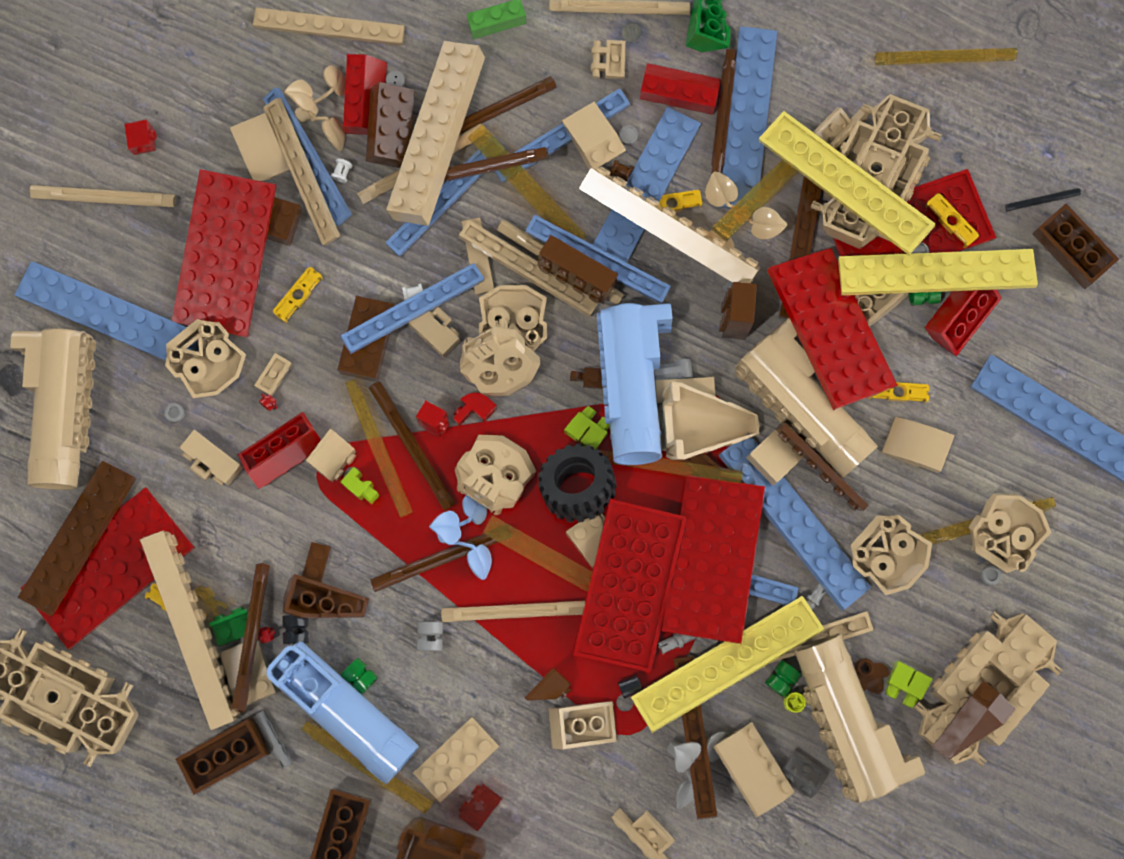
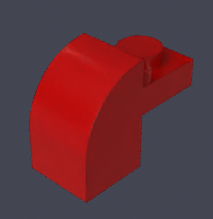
(477, 404)

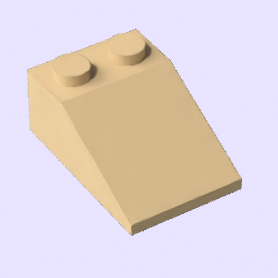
(593, 136)
(331, 456)
(586, 537)
(260, 685)
(582, 725)

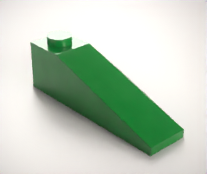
(708, 27)

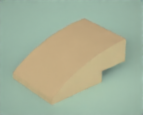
(260, 148)
(918, 444)
(773, 458)

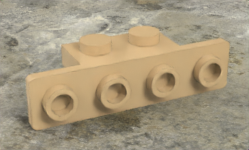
(837, 125)
(646, 833)

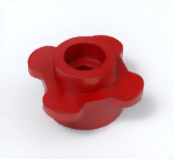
(268, 402)
(266, 634)

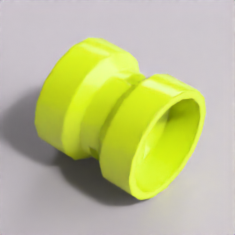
(794, 702)

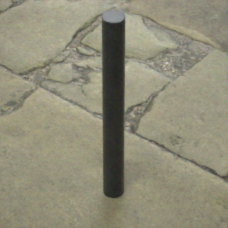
(1043, 199)

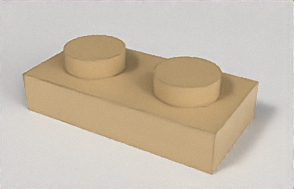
(273, 374)

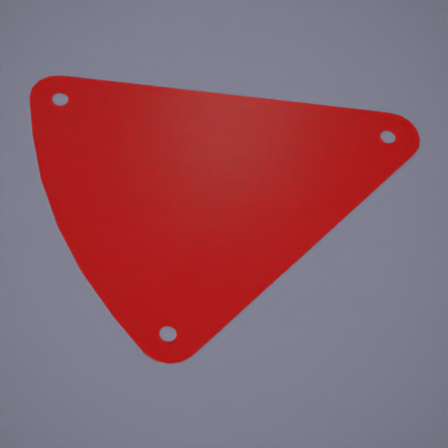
(512, 578)

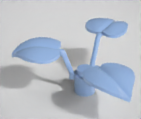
(448, 532)

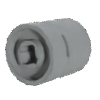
(429, 629)

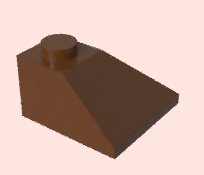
(550, 687)

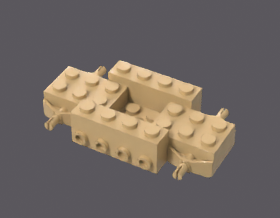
(894, 147)
(1003, 662)
(82, 708)

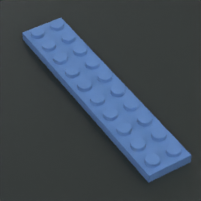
(749, 108)
(652, 176)
(98, 310)
(1052, 415)
(801, 530)

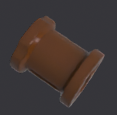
(621, 170)

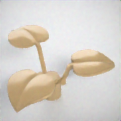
(302, 93)
(765, 221)

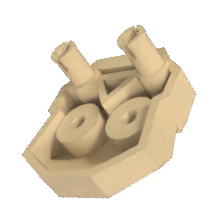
(514, 304)
(492, 353)
(214, 371)
(502, 460)
(1016, 519)
(903, 564)

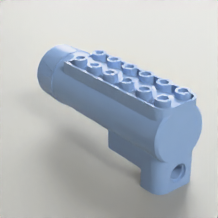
(628, 361)
(342, 711)

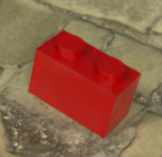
(432, 419)

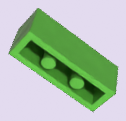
(496, 18)

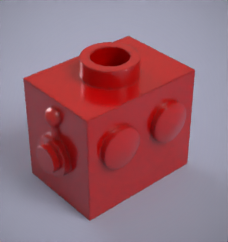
(140, 137)

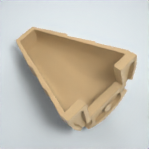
(700, 422)

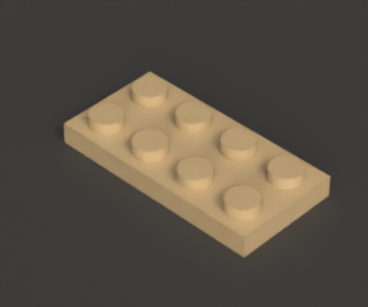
(456, 759)

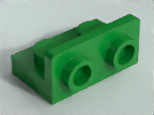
(230, 627)

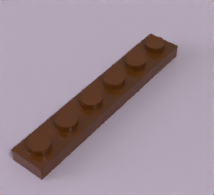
(827, 474)

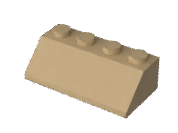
(754, 769)

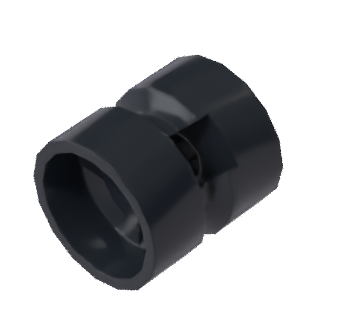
(292, 622)

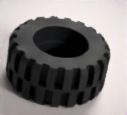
(573, 461)

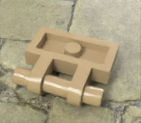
(615, 59)

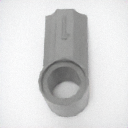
(678, 370)

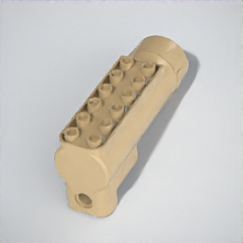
(60, 376)
(784, 380)
(861, 749)

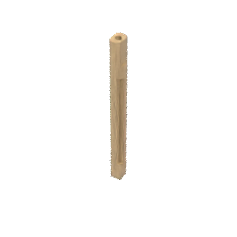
(621, 6)
(389, 181)
(102, 196)
(535, 246)
(512, 611)

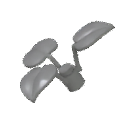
(684, 756)

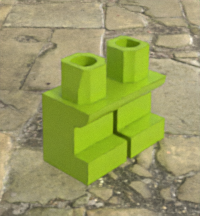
(582, 423)
(358, 488)
(908, 681)

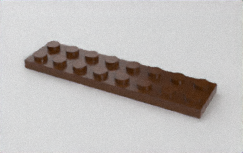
(76, 538)

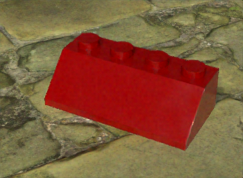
(361, 75)
(679, 89)
(961, 317)
(280, 450)

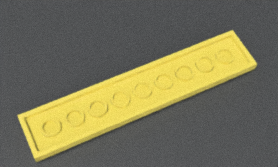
(847, 182)
(937, 272)
(727, 664)

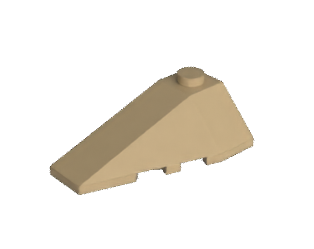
(878, 305)

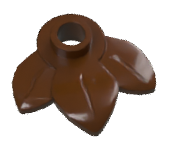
(873, 676)

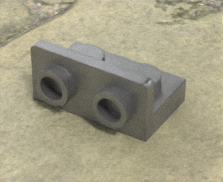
(804, 774)

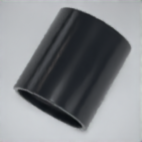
(630, 686)

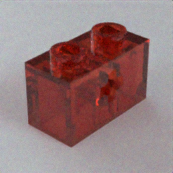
(478, 818)

